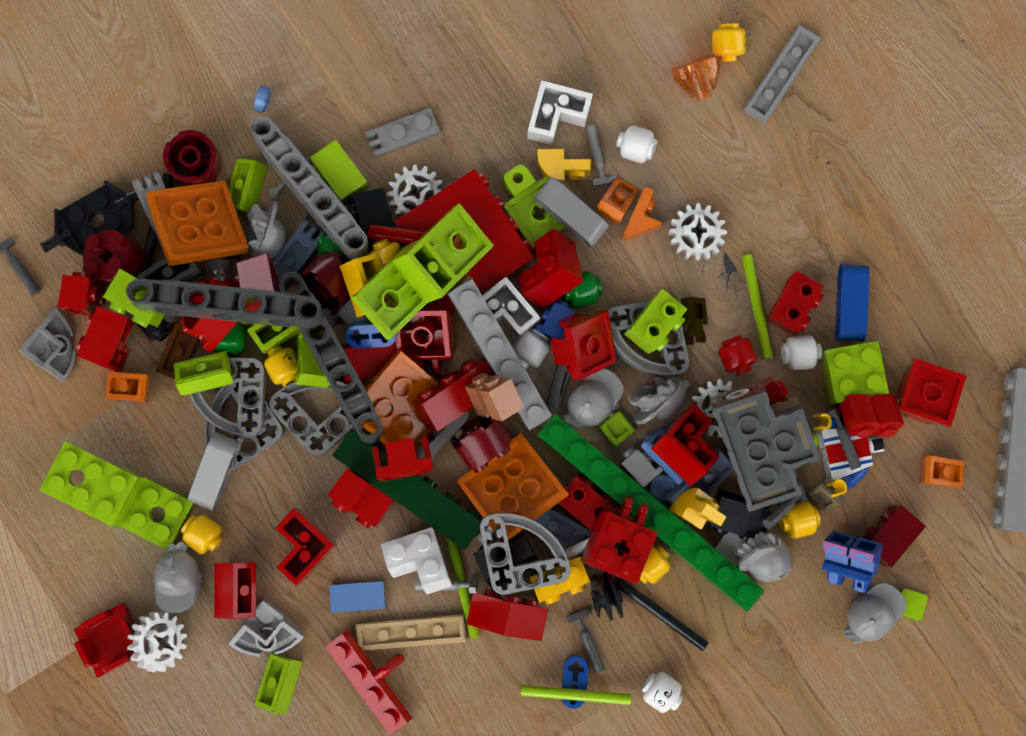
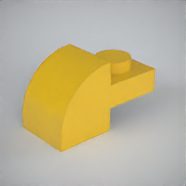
(552, 164)
(696, 508)

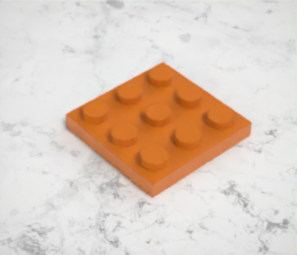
(196, 222)
(392, 396)
(515, 485)

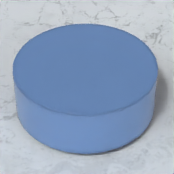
(262, 98)
(661, 486)

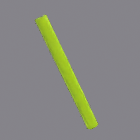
(757, 306)
(459, 574)
(575, 694)

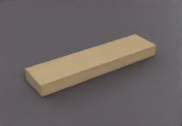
(411, 632)

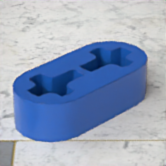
(370, 340)
(581, 681)

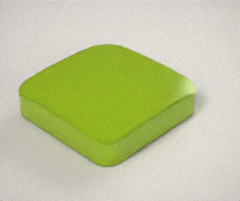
(915, 604)

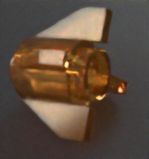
(698, 77)

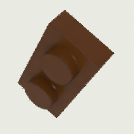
(178, 349)

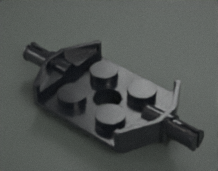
(73, 222)

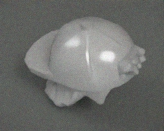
(265, 231)
(594, 399)
(659, 400)
(765, 557)
(176, 579)
(874, 613)

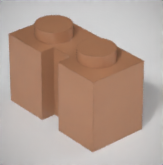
(494, 396)

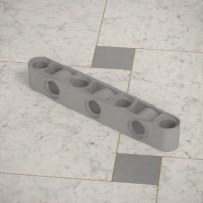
(309, 188)

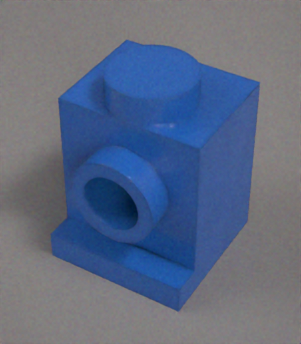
(551, 319)

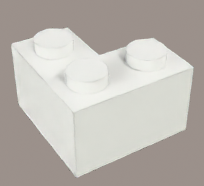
(557, 104)
(511, 306)
(421, 554)

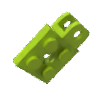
(522, 204)

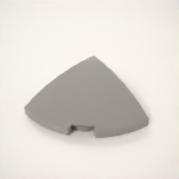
(51, 346)
(266, 632)

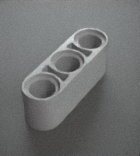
(571, 212)
(214, 471)

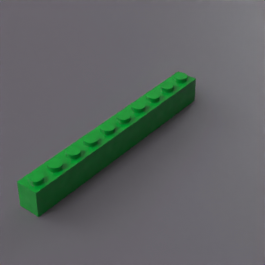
(670, 528)

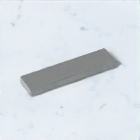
(782, 74)

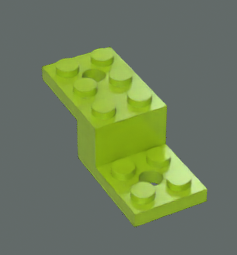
(422, 272)
(116, 495)

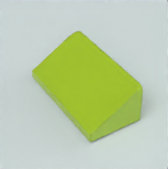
(247, 183)
(203, 373)
(278, 683)

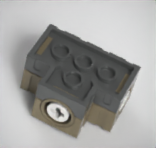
(764, 442)

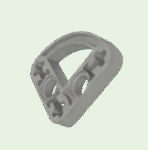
(638, 361)
(246, 384)
(269, 419)
(312, 430)
(516, 572)

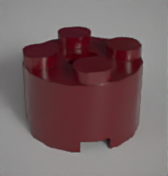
(182, 149)
(112, 251)
(327, 282)
(481, 442)

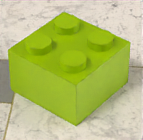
(853, 371)

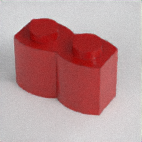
(871, 415)

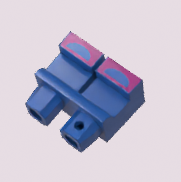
(851, 559)

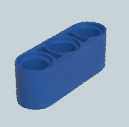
(852, 302)

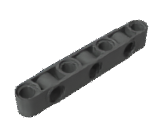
(224, 303)
(334, 364)

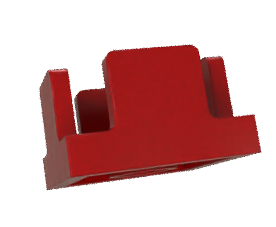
(208, 330)
(586, 344)
(930, 393)
(402, 460)
(105, 640)

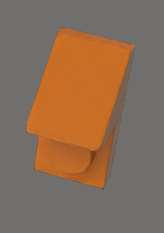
(617, 200)
(639, 223)
(128, 387)
(942, 471)

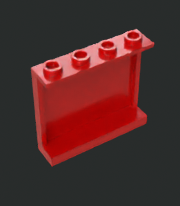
(486, 210)

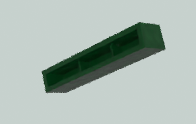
(412, 492)

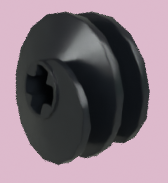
(606, 594)

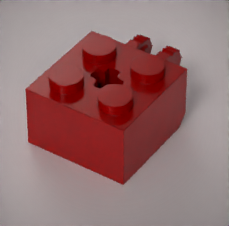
(434, 344)
(613, 529)

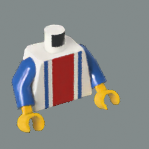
(834, 457)

